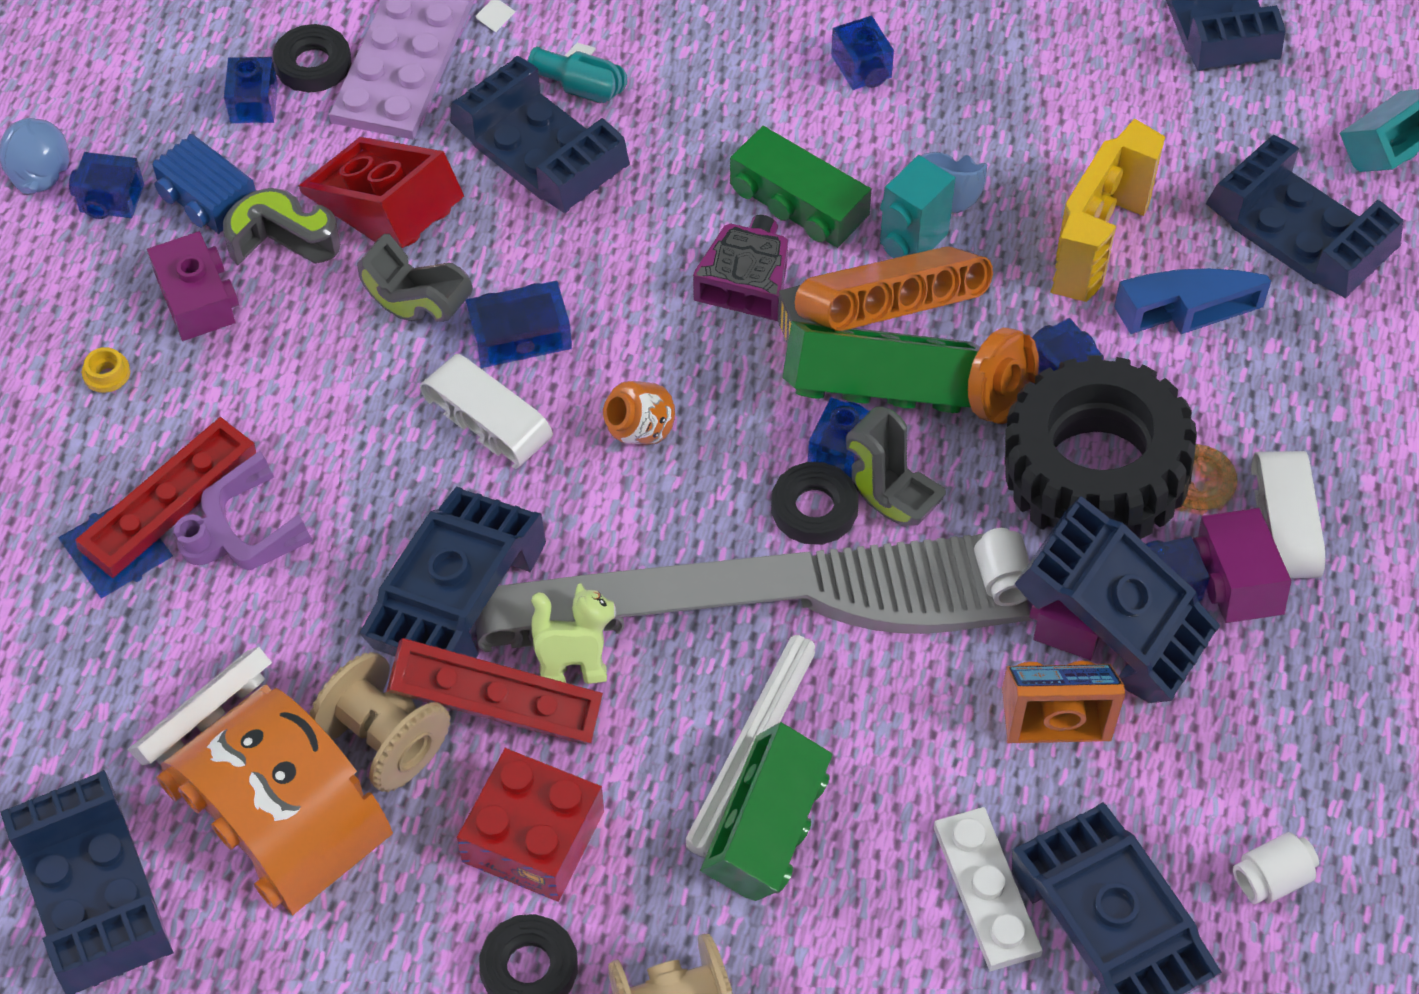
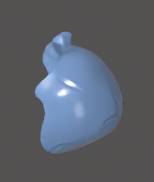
(33, 154)
(968, 181)

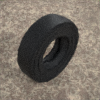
(310, 38)
(819, 477)
(528, 931)

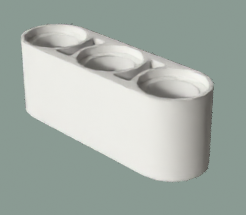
(488, 409)
(1291, 510)

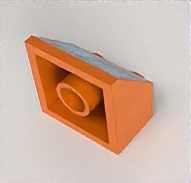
(1061, 702)

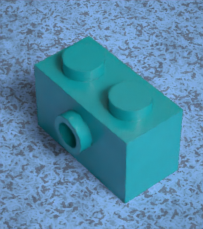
(1385, 134)
(916, 208)

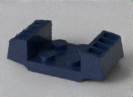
(1228, 31)
(536, 138)
(1302, 223)
(452, 572)
(1123, 597)
(87, 883)
(1114, 906)

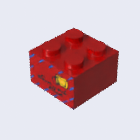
(531, 824)

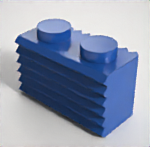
(200, 182)

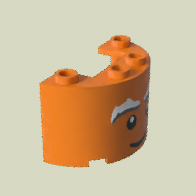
(279, 796)

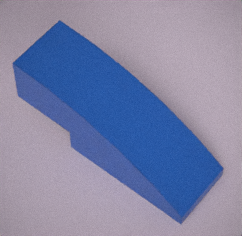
(1189, 297)

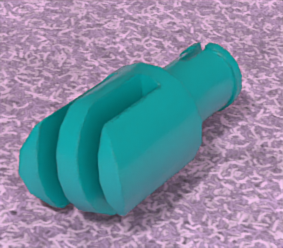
(581, 74)

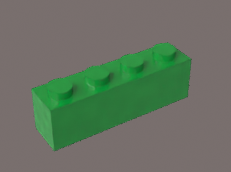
(879, 365)

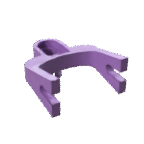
(212, 538)

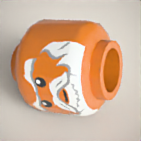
(639, 412)

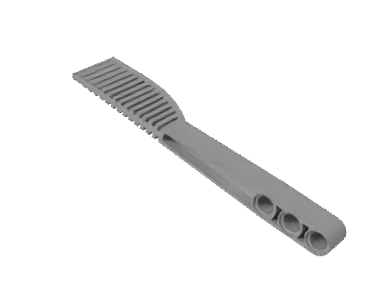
(883, 588)

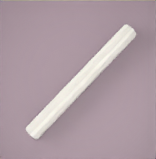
(765, 714)

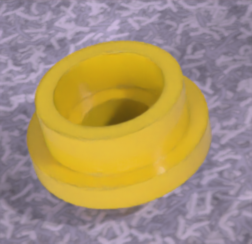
(102, 359)

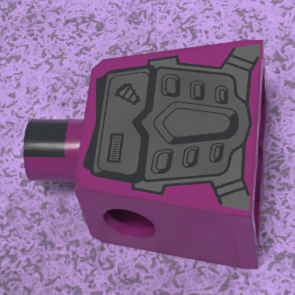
(744, 269)

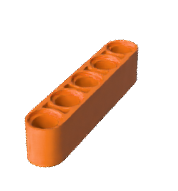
(893, 288)

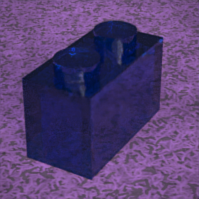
(519, 324)

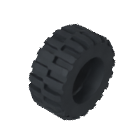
(1109, 400)

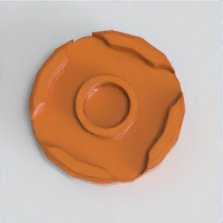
(999, 373)

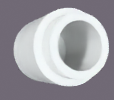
(1001, 561)
(1276, 868)

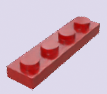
(164, 497)
(494, 691)

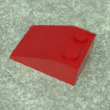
(386, 188)

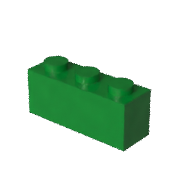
(799, 187)
(768, 813)

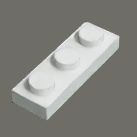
(201, 708)
(987, 889)

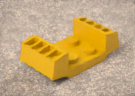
(1119, 176)

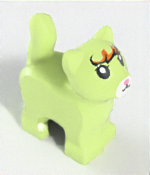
(575, 642)

